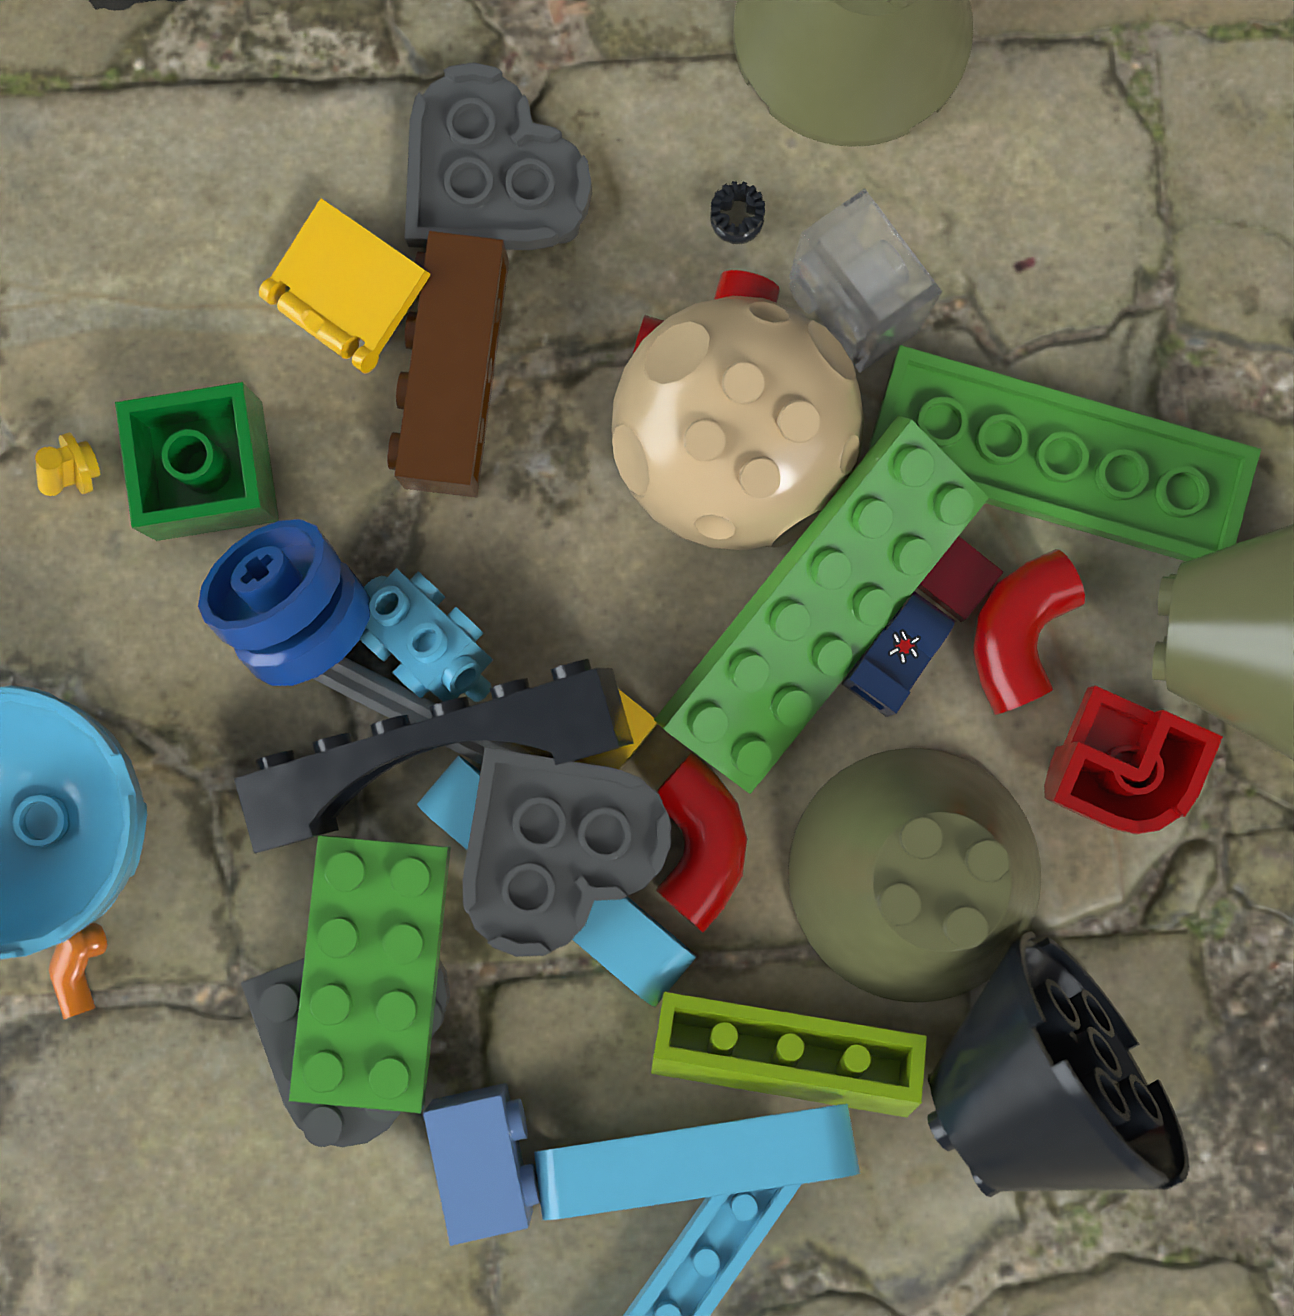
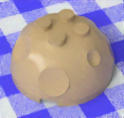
(737, 422)

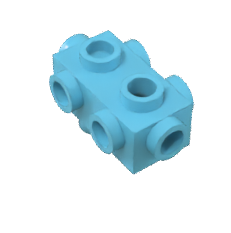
(433, 647)

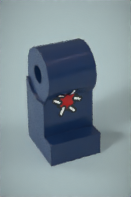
(899, 655)

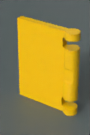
(344, 285)

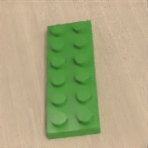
(1076, 456)
(823, 605)

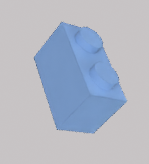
(481, 1163)

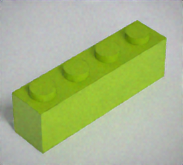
(789, 1055)

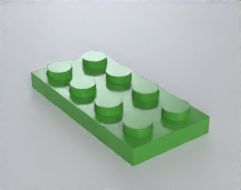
(370, 974)

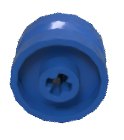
(285, 603)

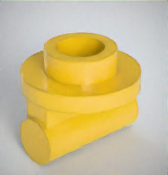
(66, 466)

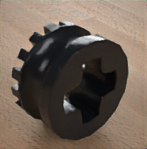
(724, 200)

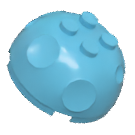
(66, 820)

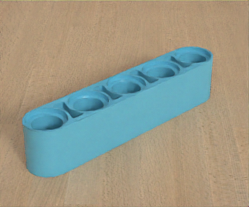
(616, 931)
(697, 1162)

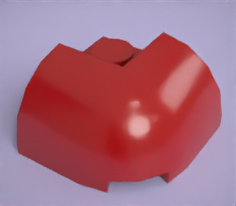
(1129, 764)

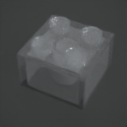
(862, 280)

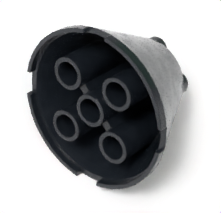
(1047, 1087)

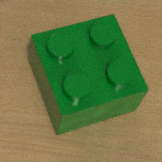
(196, 462)

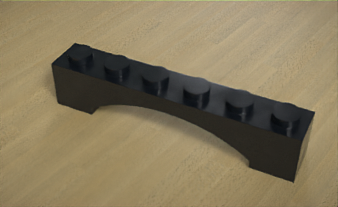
(302, 797)

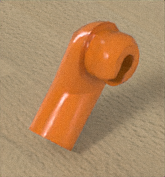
(68, 969)

